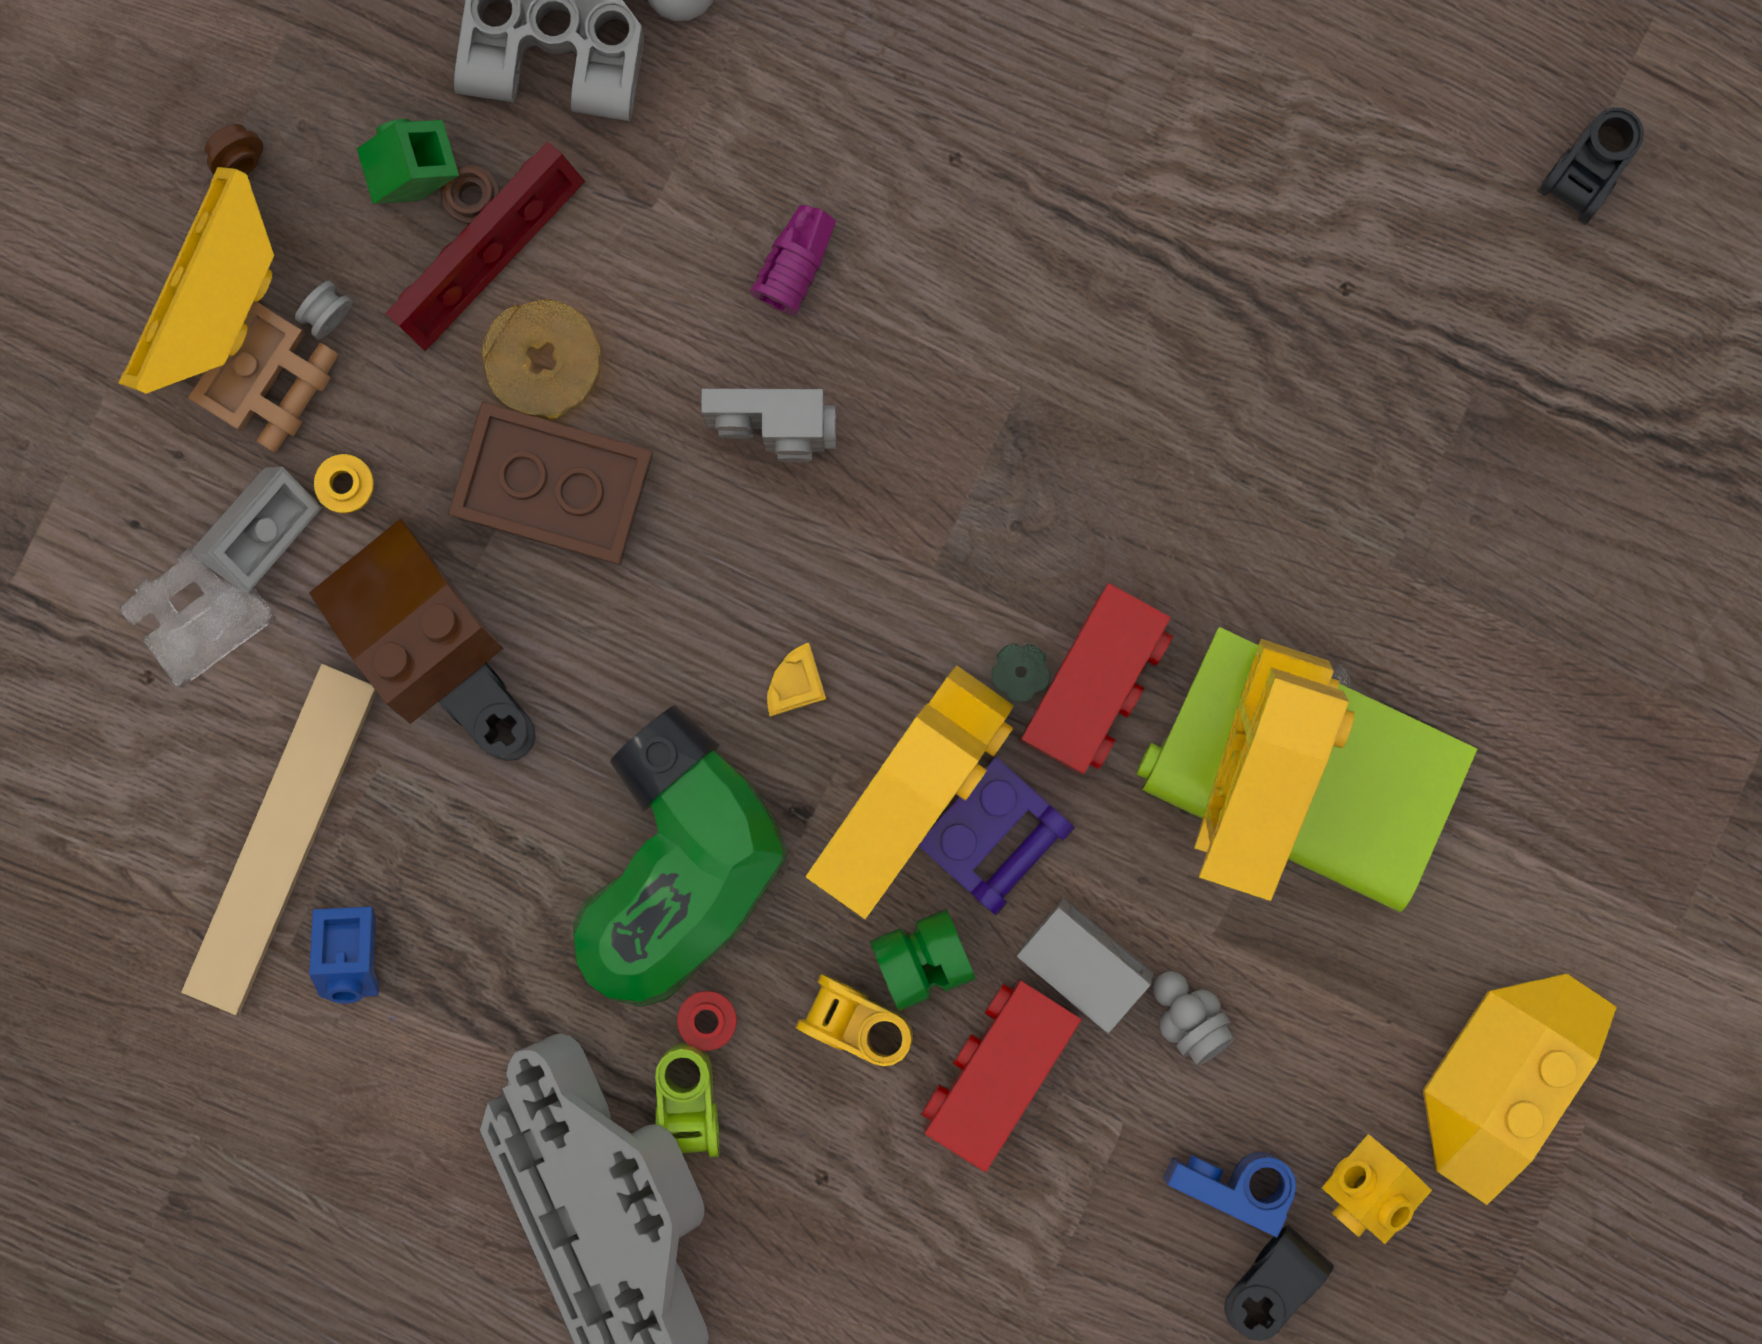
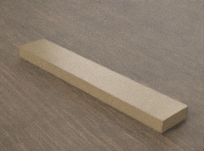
(280, 840)

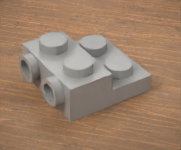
(790, 419)

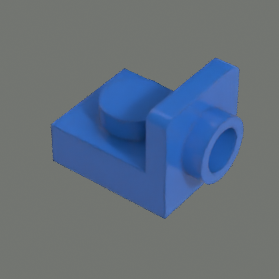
(343, 953)

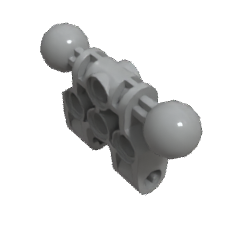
(604, 74)

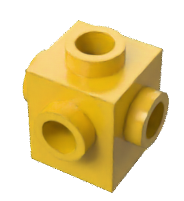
(1375, 1191)

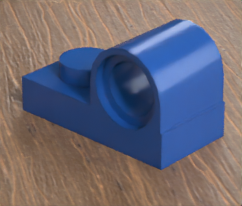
(1202, 1181)

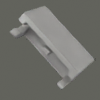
(1085, 965)

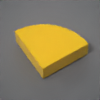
(795, 682)

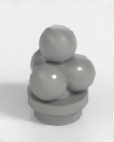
(1193, 1018)

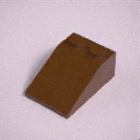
(404, 622)

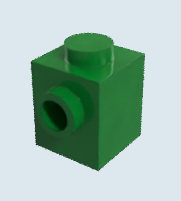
(407, 160)

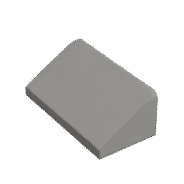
(257, 528)

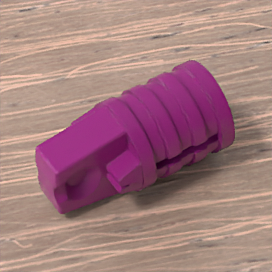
(794, 260)

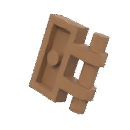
(244, 380)

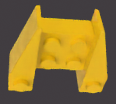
(1271, 768)
(912, 790)

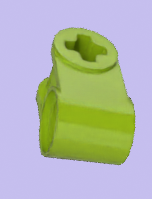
(688, 1107)

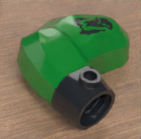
(688, 882)

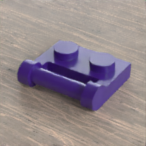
(976, 826)

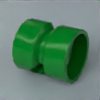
(922, 960)

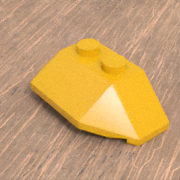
(207, 291)
(1512, 1079)

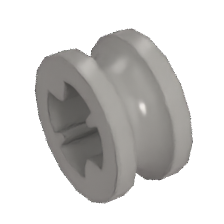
(323, 310)

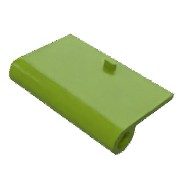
(1376, 799)

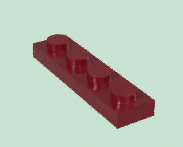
(485, 246)

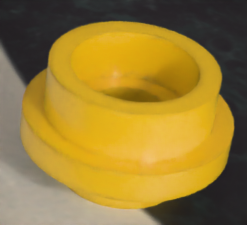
(357, 496)

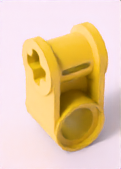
(852, 1022)

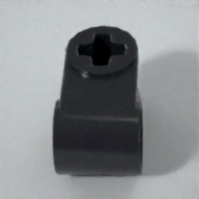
(1589, 171)
(479, 706)
(1286, 1275)

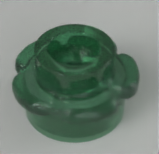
(1036, 675)

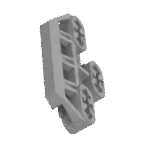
(609, 1186)

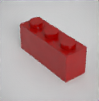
(1097, 681)
(999, 1073)

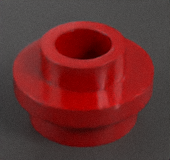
(707, 1001)

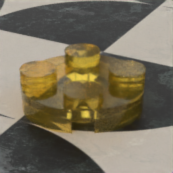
(535, 325)

